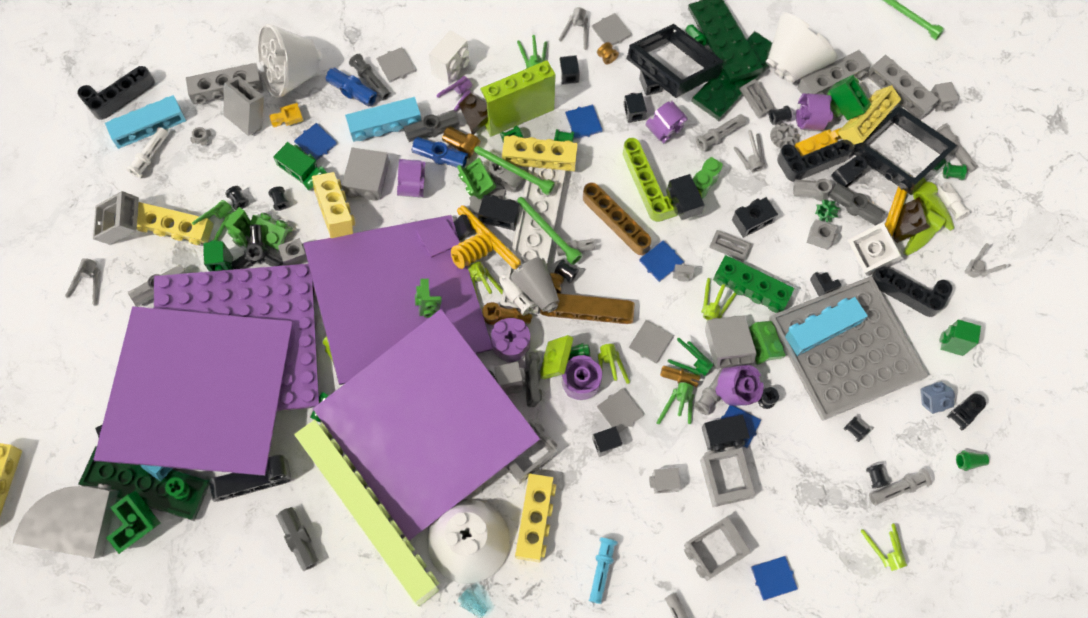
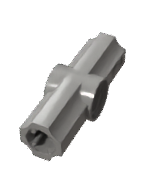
(146, 291)

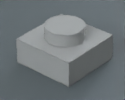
(683, 272)

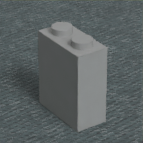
(243, 105)
(365, 173)
(730, 342)

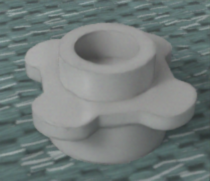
(200, 131)

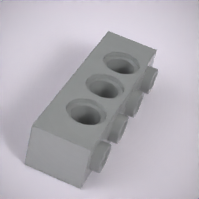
(852, 64)
(210, 85)
(913, 94)

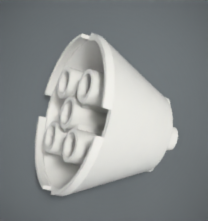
(798, 50)
(286, 59)
(475, 557)

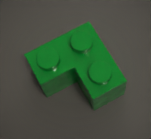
(136, 521)

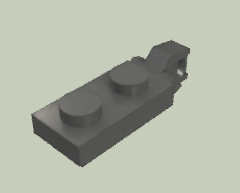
(532, 380)

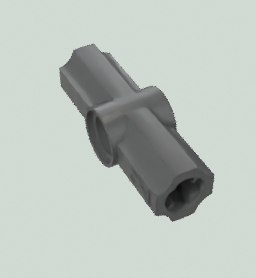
(422, 129)
(865, 209)
(297, 539)

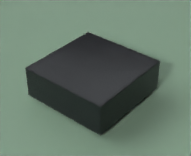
(462, 226)

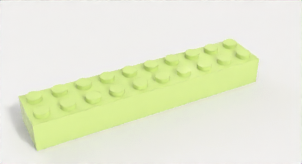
(369, 515)

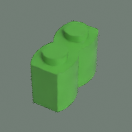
(708, 175)

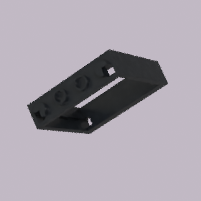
(639, 56)
(919, 130)

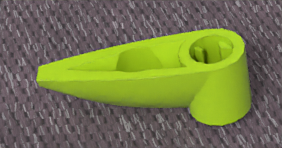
(931, 201)
(922, 238)

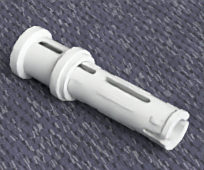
(143, 159)

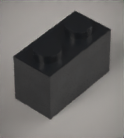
(685, 197)
(499, 212)
(725, 433)

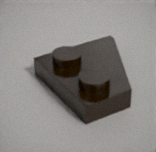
(474, 112)
(911, 220)

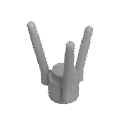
(577, 18)
(756, 160)
(977, 267)
(86, 268)

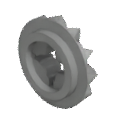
(778, 131)

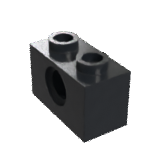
(747, 224)

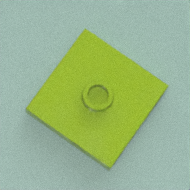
(556, 357)

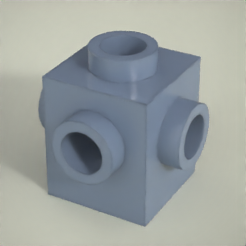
(937, 397)

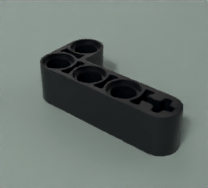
(117, 94)
(817, 157)
(909, 287)
(240, 484)

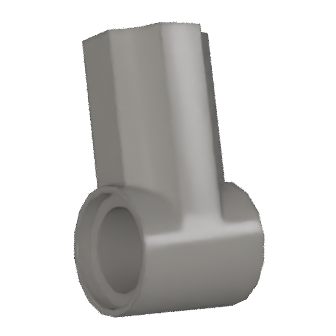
(809, 188)

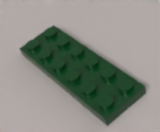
(725, 39)
(719, 95)
(132, 477)

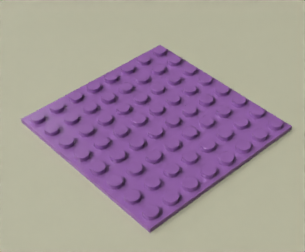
(369, 292)
(257, 293)
(195, 391)
(425, 424)

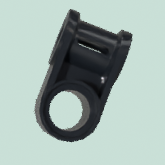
(848, 172)
(965, 413)

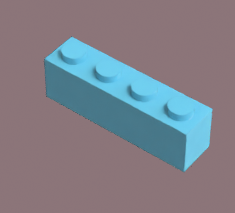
(383, 119)
(145, 121)
(825, 326)

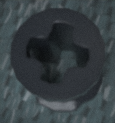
(780, 115)
(237, 197)
(278, 198)
(566, 271)
(774, 397)
(857, 429)
(877, 476)

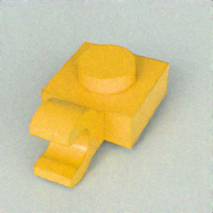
(289, 114)

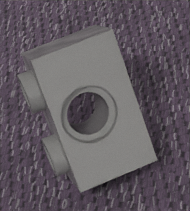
(510, 377)

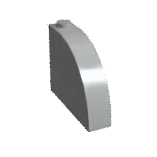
(69, 521)

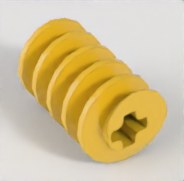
(471, 250)

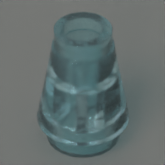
(471, 602)

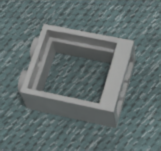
(126, 211)
(548, 443)
(730, 497)
(733, 537)

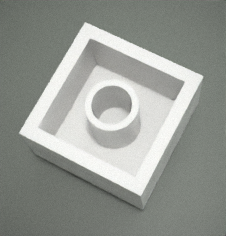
(449, 57)
(875, 249)

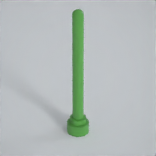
(934, 30)
(545, 185)
(573, 255)

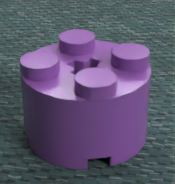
(814, 111)
(666, 121)
(411, 178)
(510, 329)
(591, 374)
(739, 385)

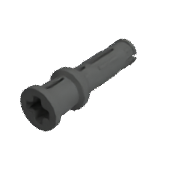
(365, 71)

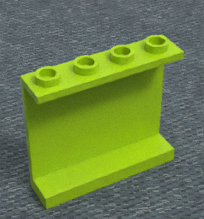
(519, 97)

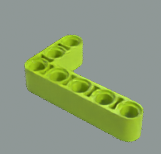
(650, 186)

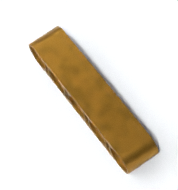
(614, 210)
(593, 309)

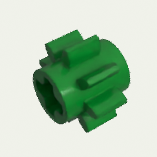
(827, 210)

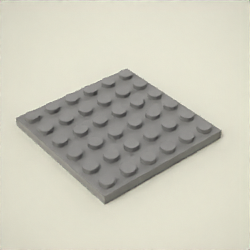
(857, 363)

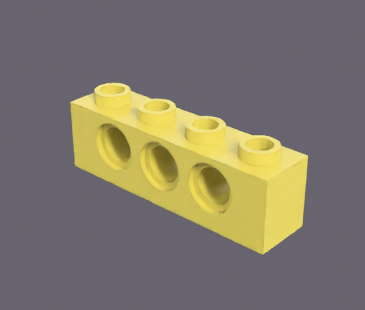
(862, 126)
(546, 160)
(333, 205)
(199, 233)
(9, 460)
(535, 485)

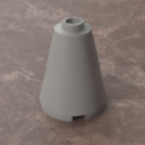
(537, 284)

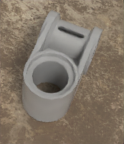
(504, 177)

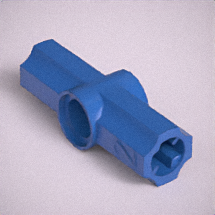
(351, 87)
(430, 149)

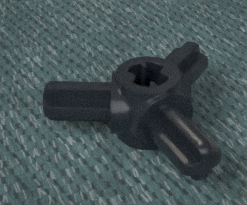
(249, 255)

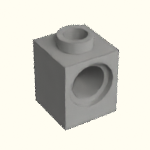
(947, 96)
(815, 238)
(288, 248)
(665, 480)

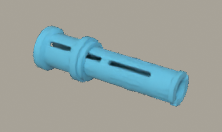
(604, 560)

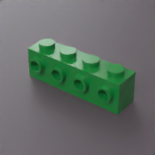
(753, 284)

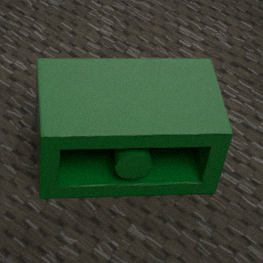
(850, 97)
(295, 162)
(217, 256)
(960, 337)

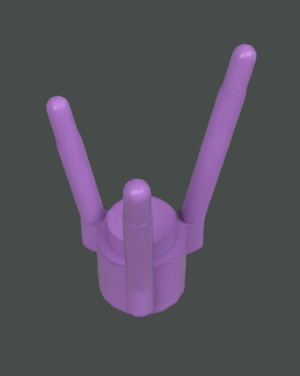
(461, 87)

